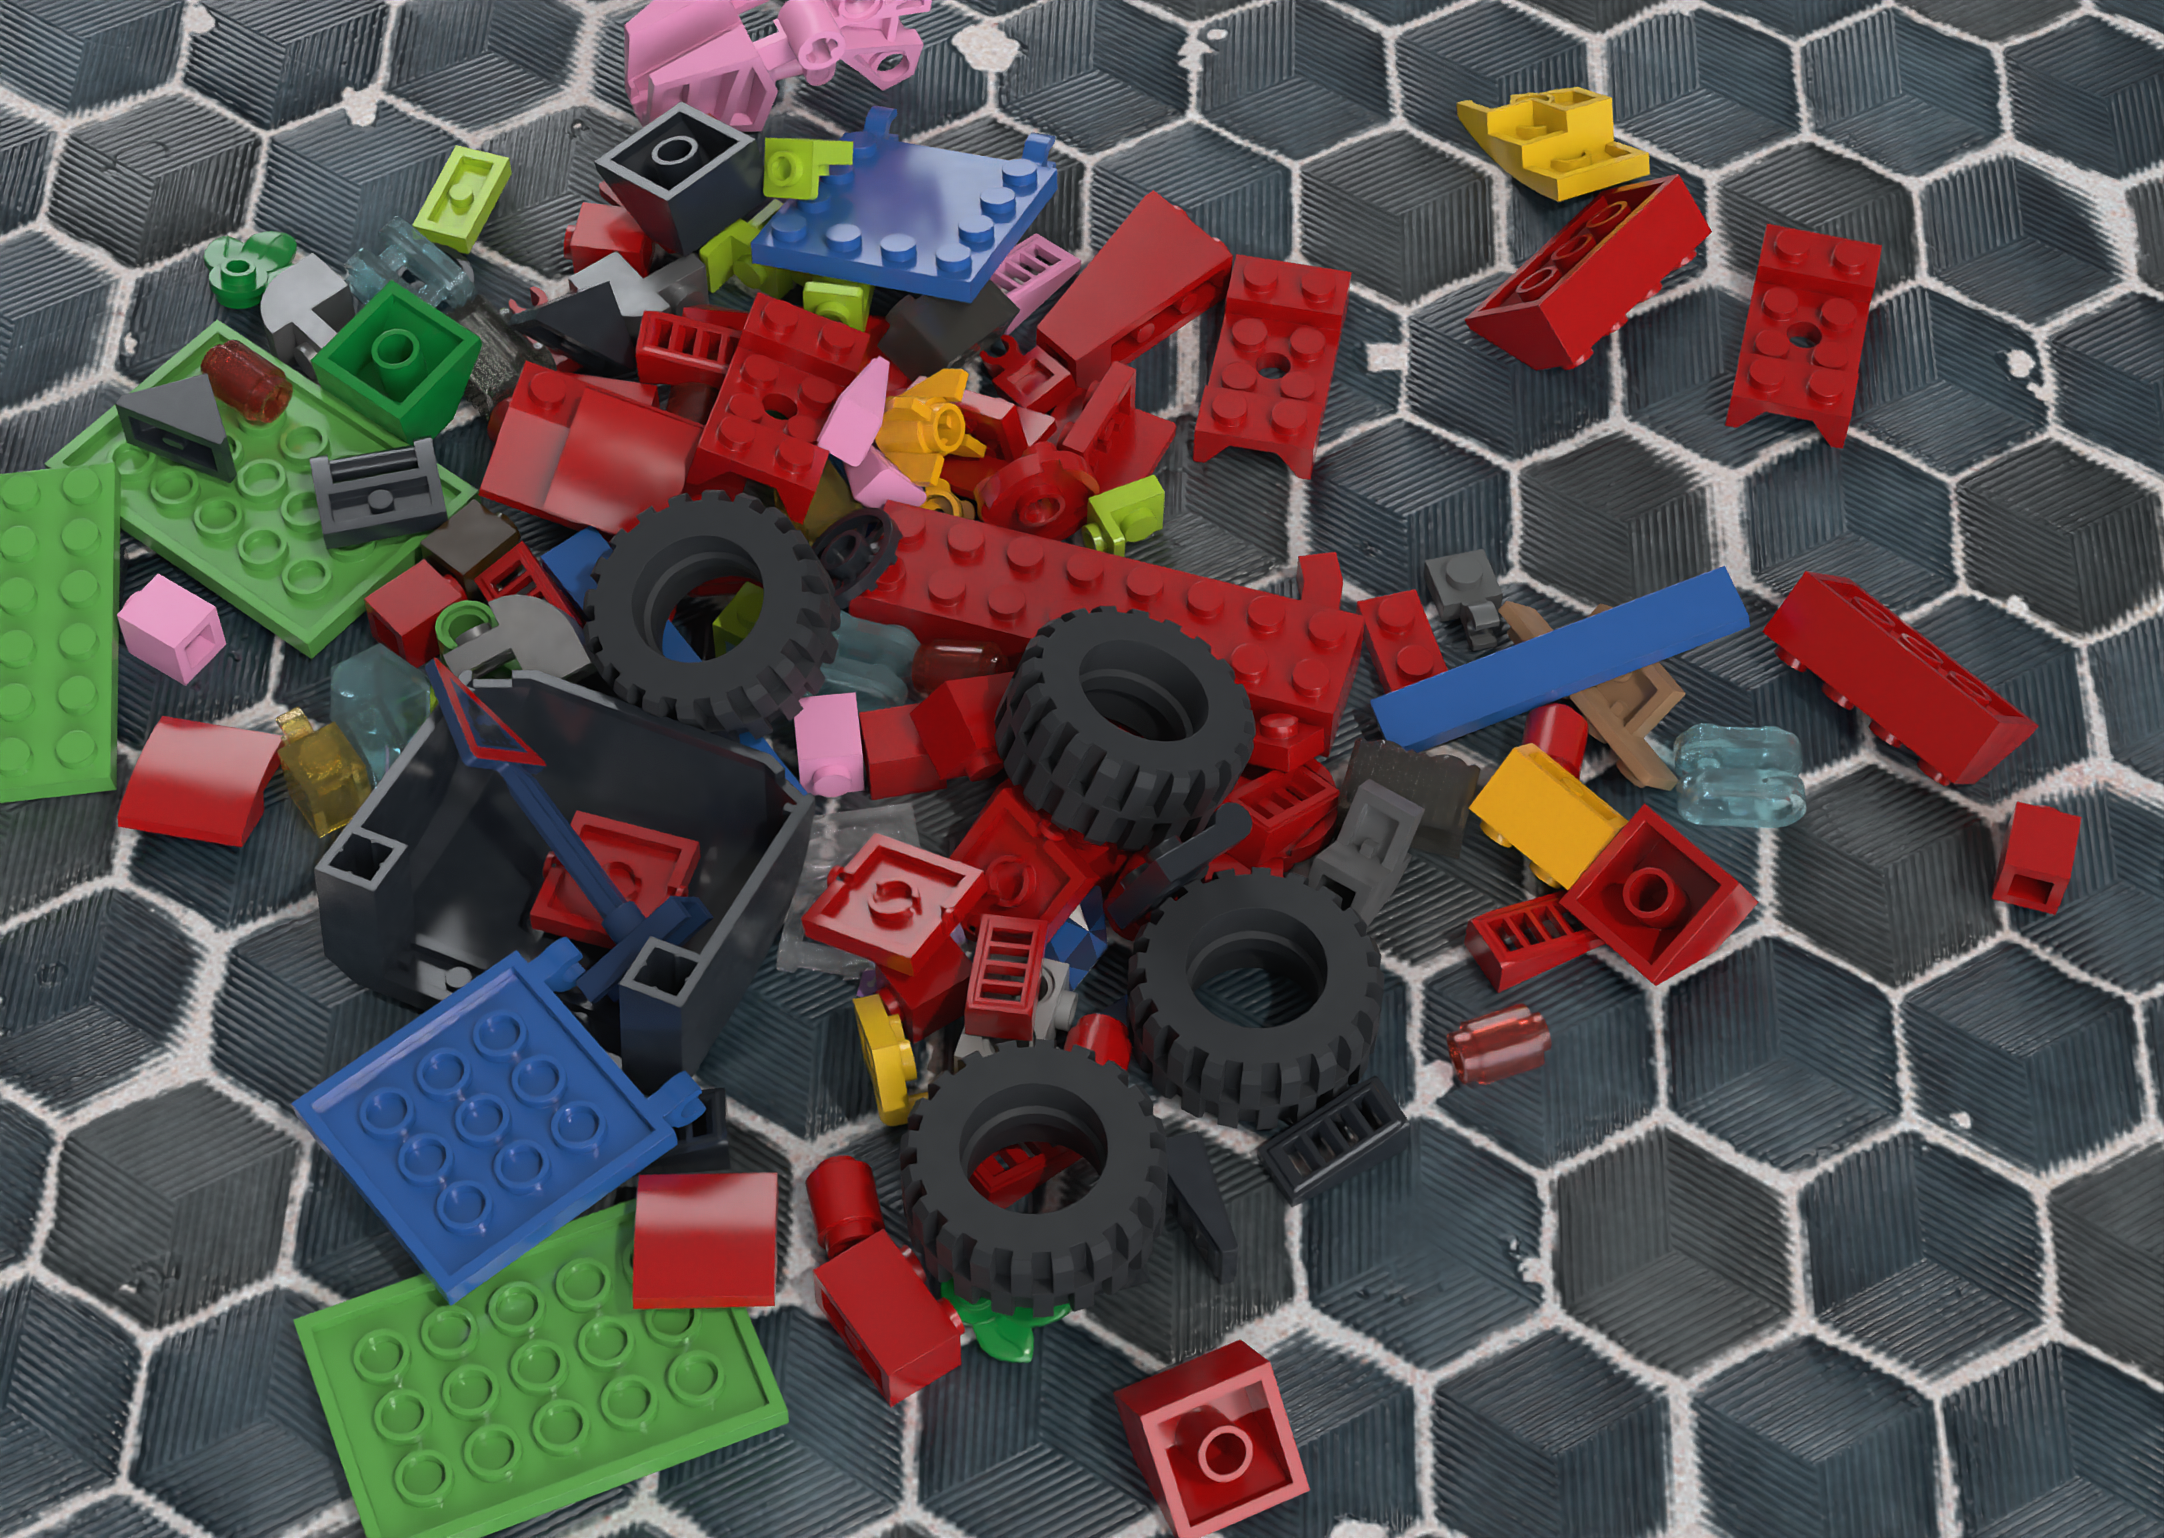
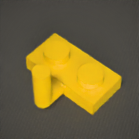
(887, 1059)

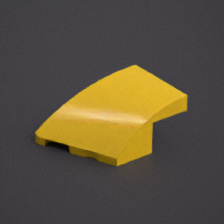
(1555, 141)

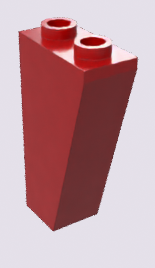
(1136, 291)

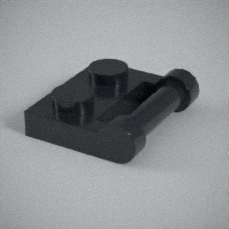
(378, 494)
(1178, 863)

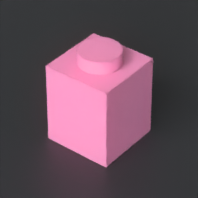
(171, 629)
(829, 745)

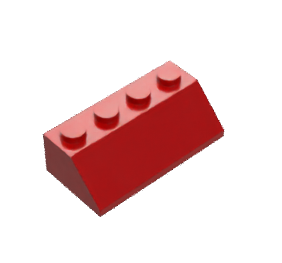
(1593, 274)
(535, 438)
(1896, 679)

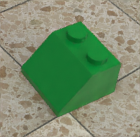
(400, 364)

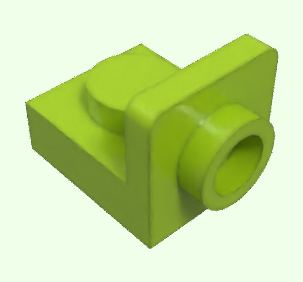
(795, 165)
(731, 255)
(839, 300)
(1124, 515)

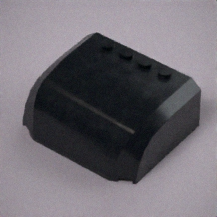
(447, 865)

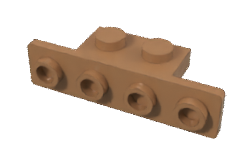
(1617, 709)

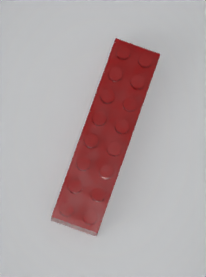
(1006, 584)

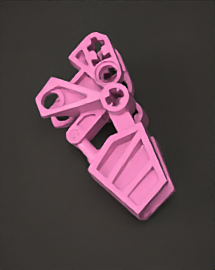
(708, 61)

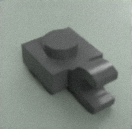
(1467, 590)

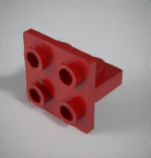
(999, 426)
(1109, 430)

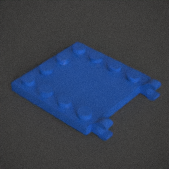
(911, 214)
(491, 1121)

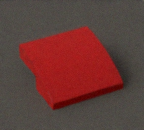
(620, 462)
(200, 781)
(705, 1240)

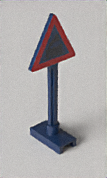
(490, 744)

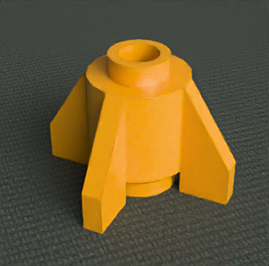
(925, 427)

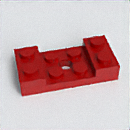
(1815, 291)
(1281, 320)
(786, 365)

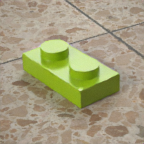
(463, 198)

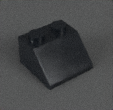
(685, 177)

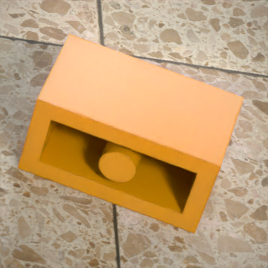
(1546, 816)

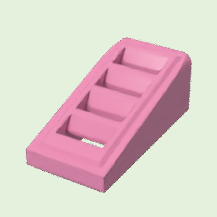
(1035, 288)
(857, 415)
(881, 480)

